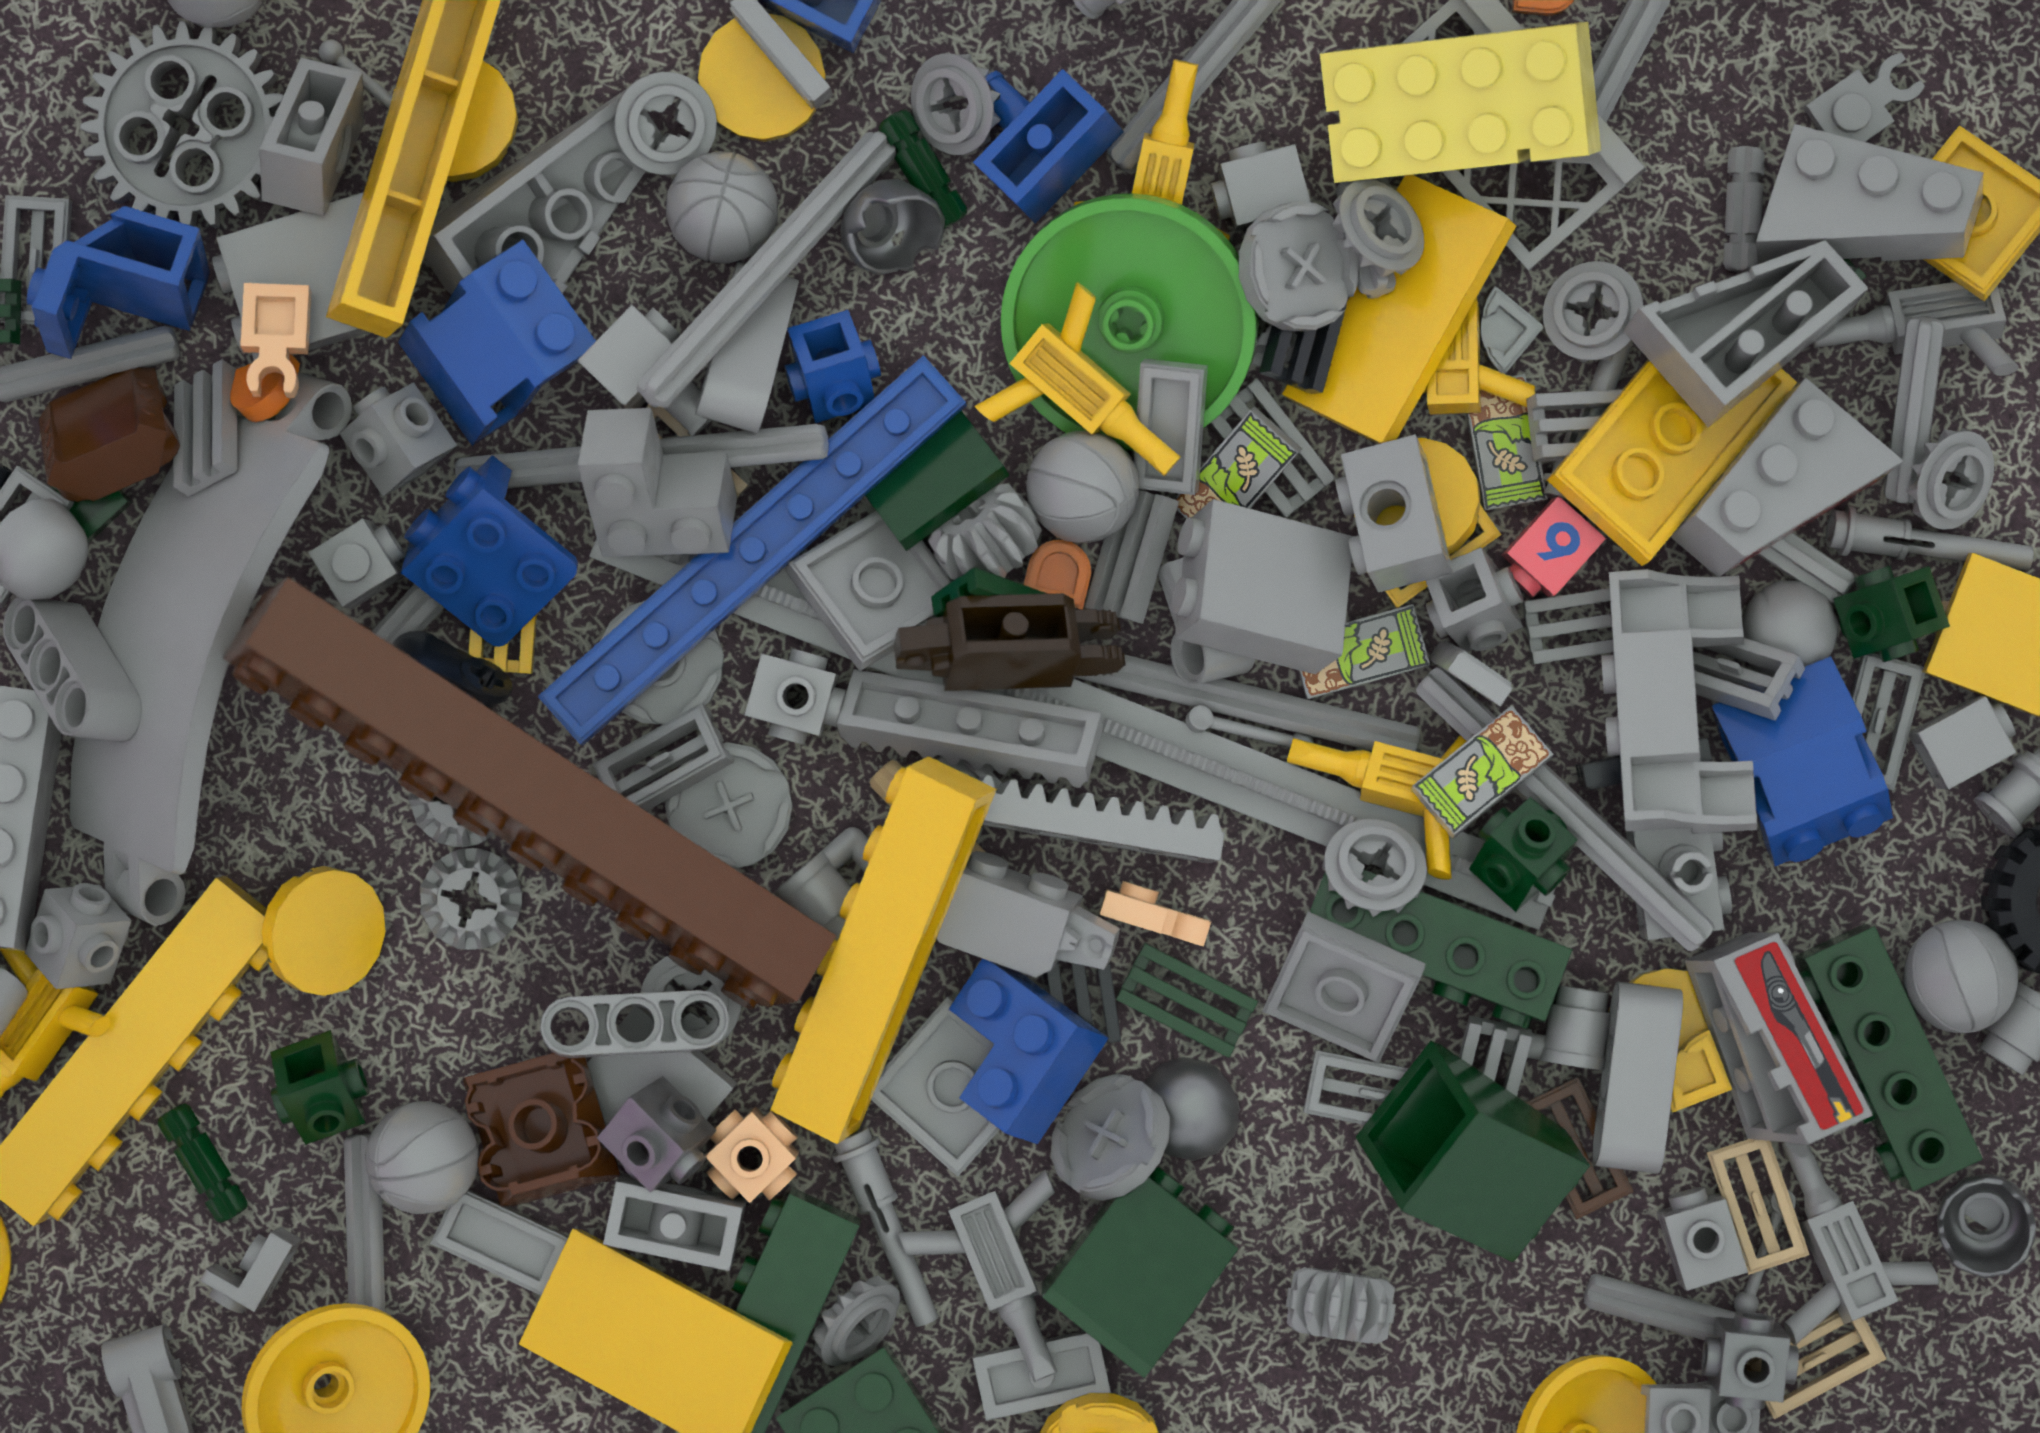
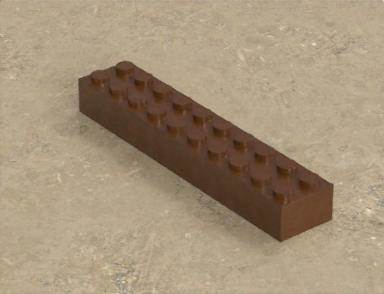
(526, 796)

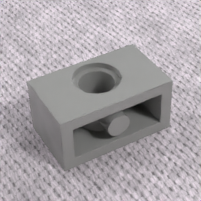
(311, 136)
(1414, 545)
(675, 1222)

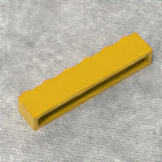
(411, 164)
(881, 948)
(117, 1072)

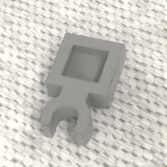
(1858, 108)

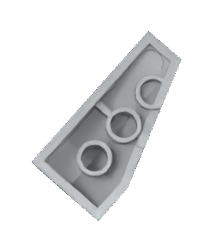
(547, 198)

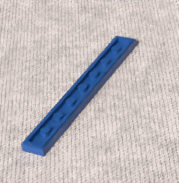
(760, 547)

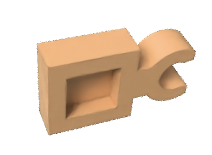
(275, 326)
(1139, 908)

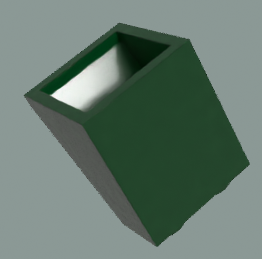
(1470, 1154)
(1141, 1270)

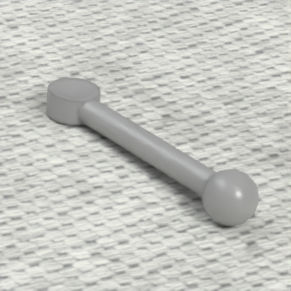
(332, 53)
(1201, 718)
(1747, 1300)

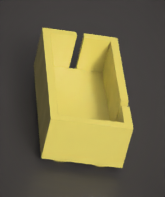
(1461, 102)

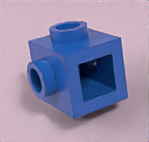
(831, 366)

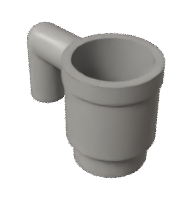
(818, 886)
(1574, 1030)
(2016, 1035)

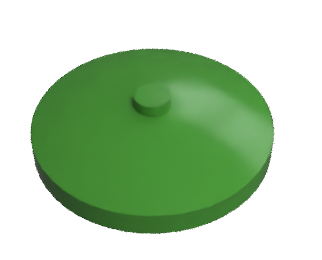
(1160, 289)

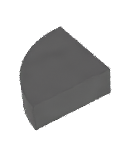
(1506, 330)

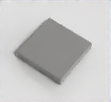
(868, 587)
(1343, 987)
(624, 1075)
(924, 1088)

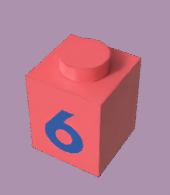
(1551, 548)

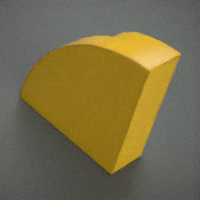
(1698, 1072)

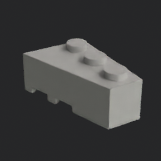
(1867, 201)
(1744, 329)

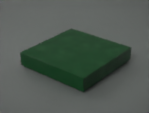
(937, 482)

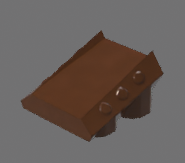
(107, 435)
(538, 1128)

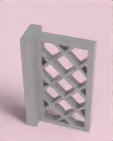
(1613, 163)

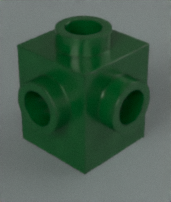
(1890, 612)
(1523, 853)
(318, 1087)

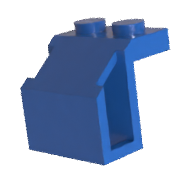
(125, 264)
(496, 341)
(1808, 766)

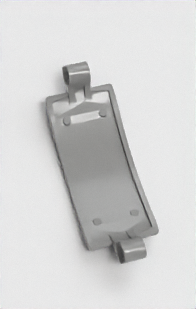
(169, 626)

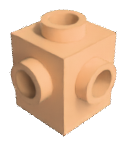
(767, 1134)

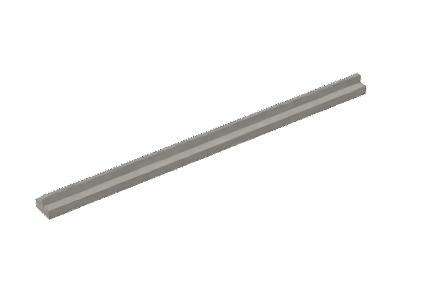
(1155, 747)

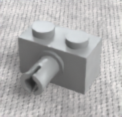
(629, 352)
(1690, 866)

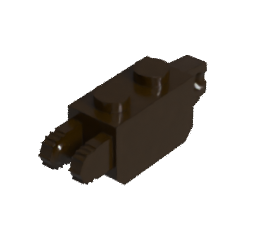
(1011, 643)

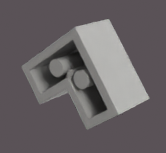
(648, 498)

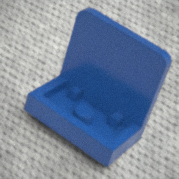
(486, 556)

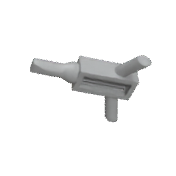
(1963, 314)
(989, 1240)
(1844, 1254)

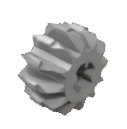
(988, 534)
(1340, 1305)

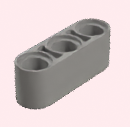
(744, 369)
(72, 669)
(664, 1009)
(1637, 1077)

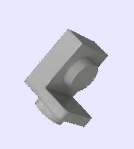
(265, 1265)

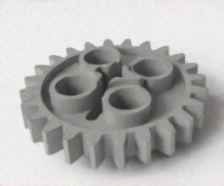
(135, 99)

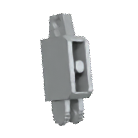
(1023, 920)

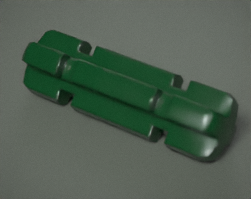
(922, 165)
(202, 1163)

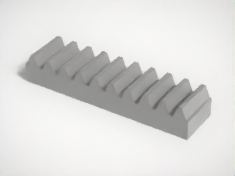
(970, 727)
(1105, 823)

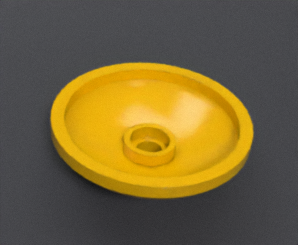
(374, 1368)
(1588, 1397)

